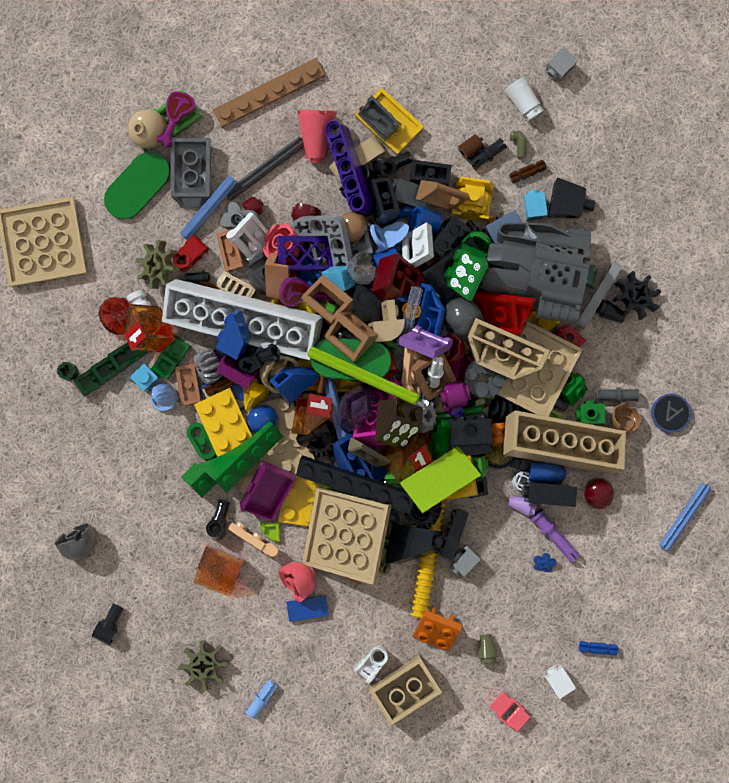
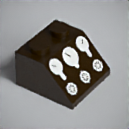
(397, 422)

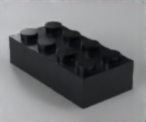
(454, 533)

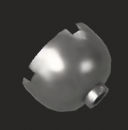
(77, 543)

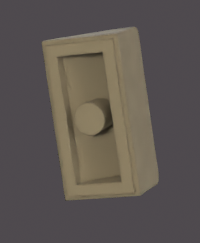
(366, 453)

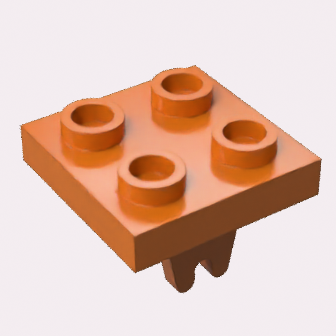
(437, 630)

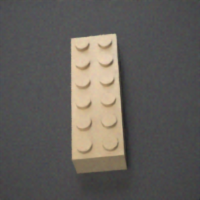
(564, 442)

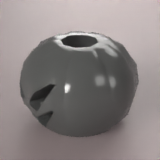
(460, 317)

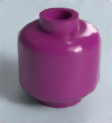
(455, 394)

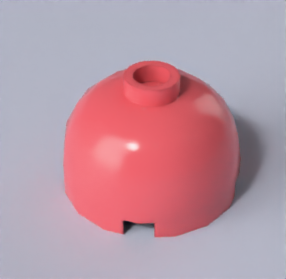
(271, 239)
(298, 579)

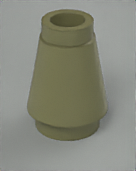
(487, 650)

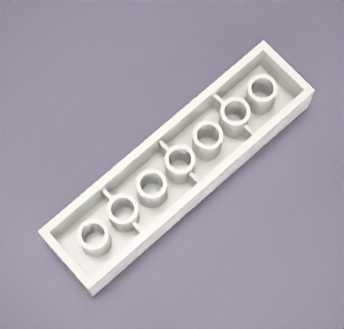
(268, 323)

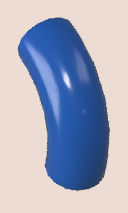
(546, 473)

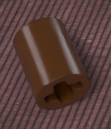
(471, 146)

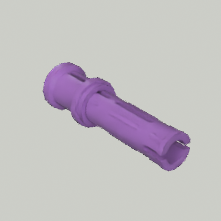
(548, 528)

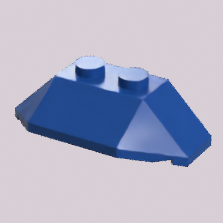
(431, 310)
(351, 462)

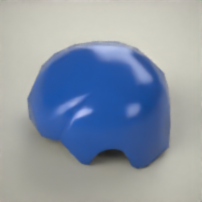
(260, 416)

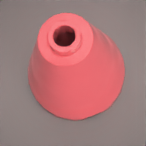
(313, 133)

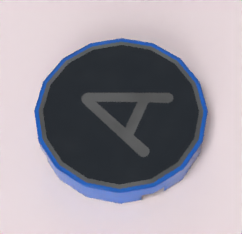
(671, 413)

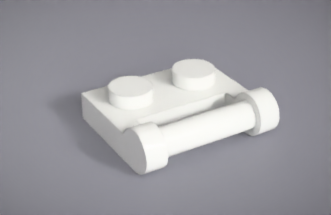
(254, 232)
(421, 245)

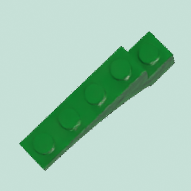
(233, 465)

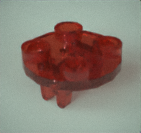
(113, 307)

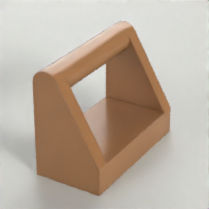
(440, 195)
(333, 292)
(356, 327)
(447, 377)

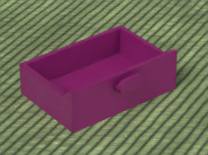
(230, 369)
(267, 491)

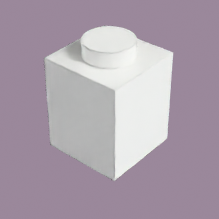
(559, 681)

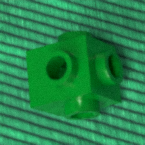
(573, 388)
(596, 410)

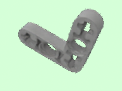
(332, 232)

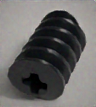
(501, 408)

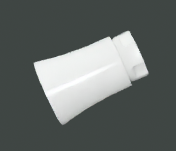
(524, 98)

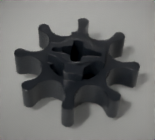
(643, 298)

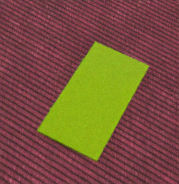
(440, 479)

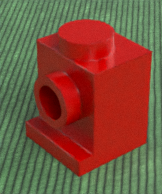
(577, 339)

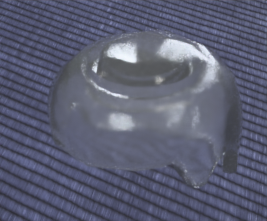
(361, 269)

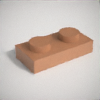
(230, 253)
(188, 384)

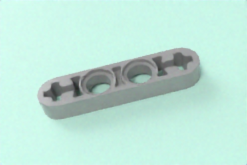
(598, 295)

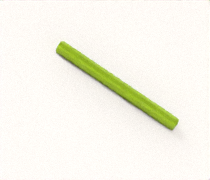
(363, 375)

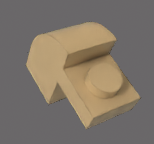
(390, 327)

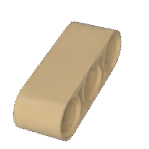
(366, 154)

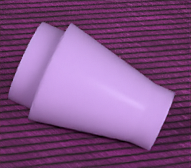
(524, 507)

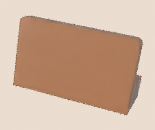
(274, 275)

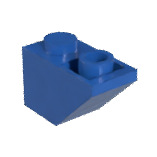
(235, 336)
(293, 382)

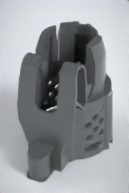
(542, 266)

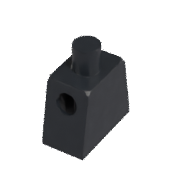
(568, 200)

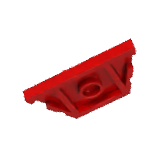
(504, 310)

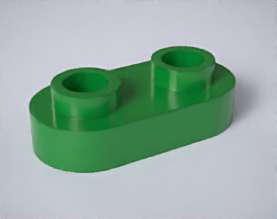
(439, 438)
(201, 441)

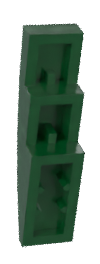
(107, 369)

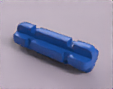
(598, 648)

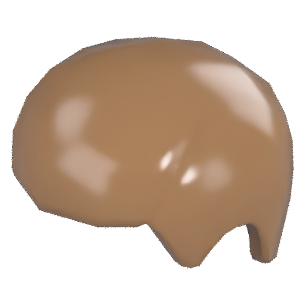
(356, 225)
(622, 412)

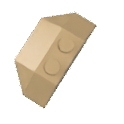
(505, 351)

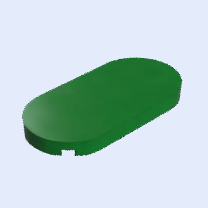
(137, 185)
(374, 360)

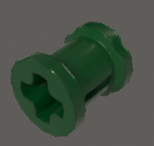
(65, 365)

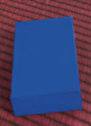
(307, 609)

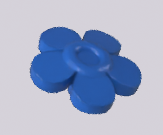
(544, 563)

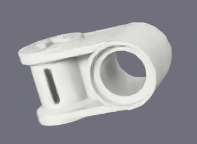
(369, 666)

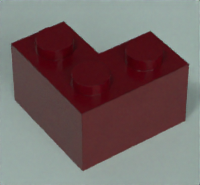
(395, 277)

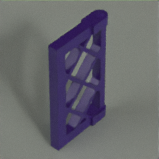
(296, 240)

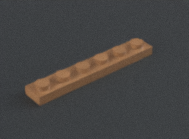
(268, 92)

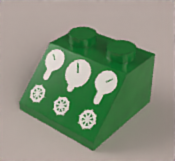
(466, 271)

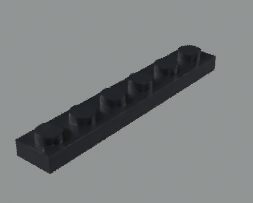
(354, 484)

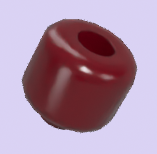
(254, 205)

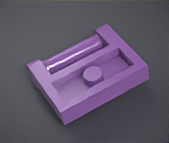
(425, 342)

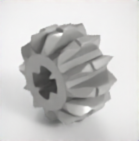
(206, 366)
(428, 415)

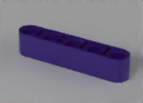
(355, 173)

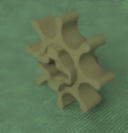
(157, 264)
(203, 675)

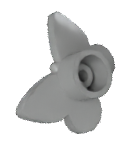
(234, 215)

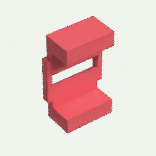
(503, 704)

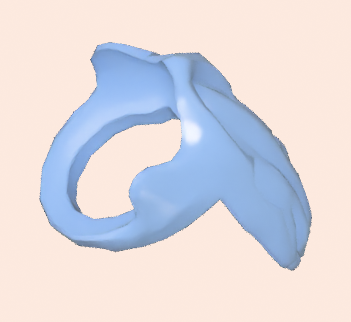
(389, 235)
(164, 396)

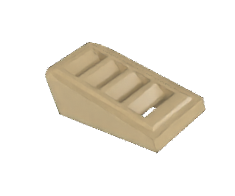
(251, 293)

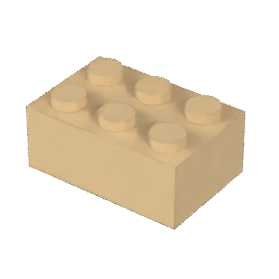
(405, 690)

